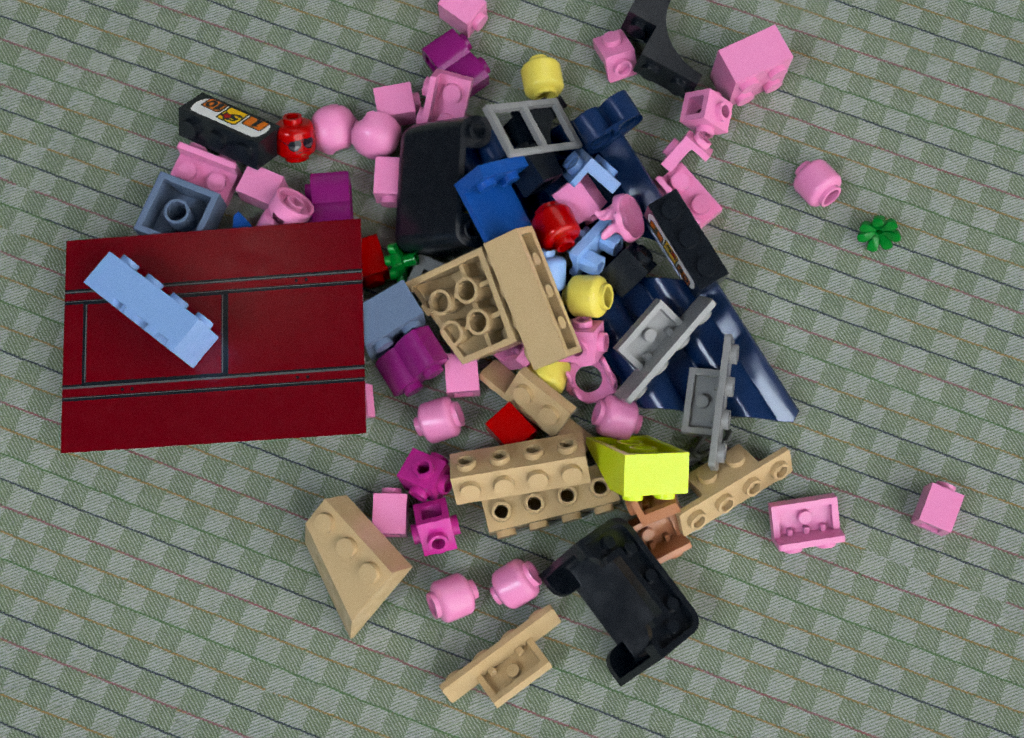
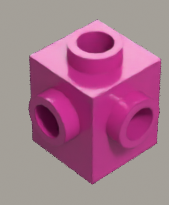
(425, 475)
(434, 527)

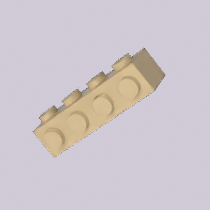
(532, 297)
(519, 468)
(540, 507)

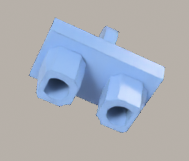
(588, 246)

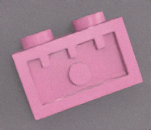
(445, 95)
(207, 170)
(695, 196)

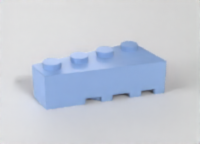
(152, 309)

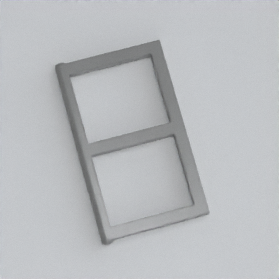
(524, 109)

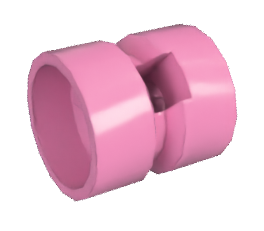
(287, 208)

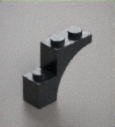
(659, 59)
(543, 167)

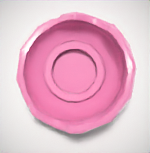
(333, 128)
(376, 135)

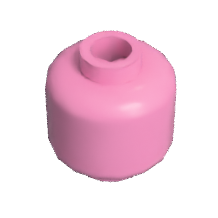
(817, 183)
(616, 418)
(439, 419)
(515, 583)
(452, 597)

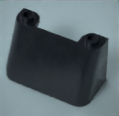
(427, 201)
(626, 594)

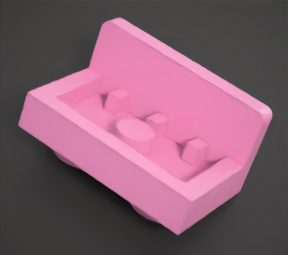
(805, 523)

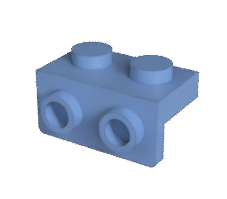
(581, 163)

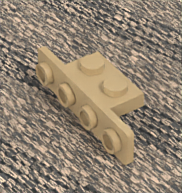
(533, 399)
(730, 485)
(508, 663)

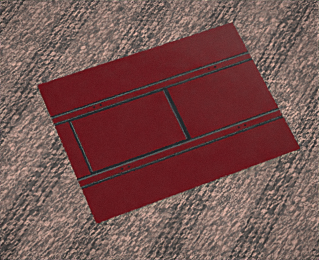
(284, 352)

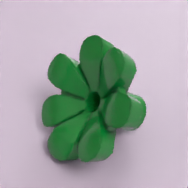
(879, 232)
(400, 262)

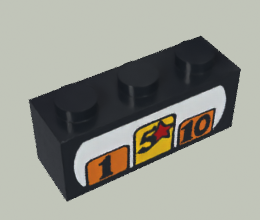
(228, 130)
(685, 243)

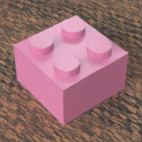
(751, 66)

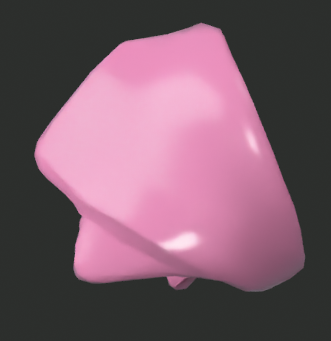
(625, 217)
(607, 387)

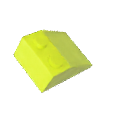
(641, 466)

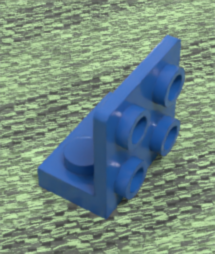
(491, 198)

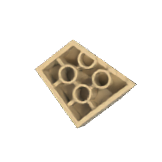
(467, 306)
(353, 560)

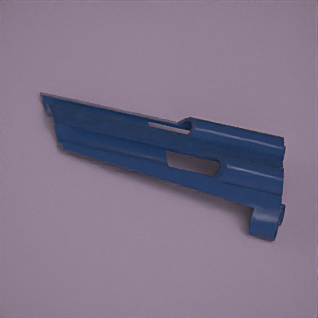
(757, 386)

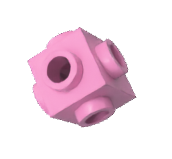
(706, 112)
(592, 340)

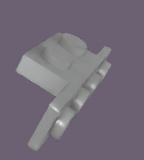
(655, 340)
(707, 402)

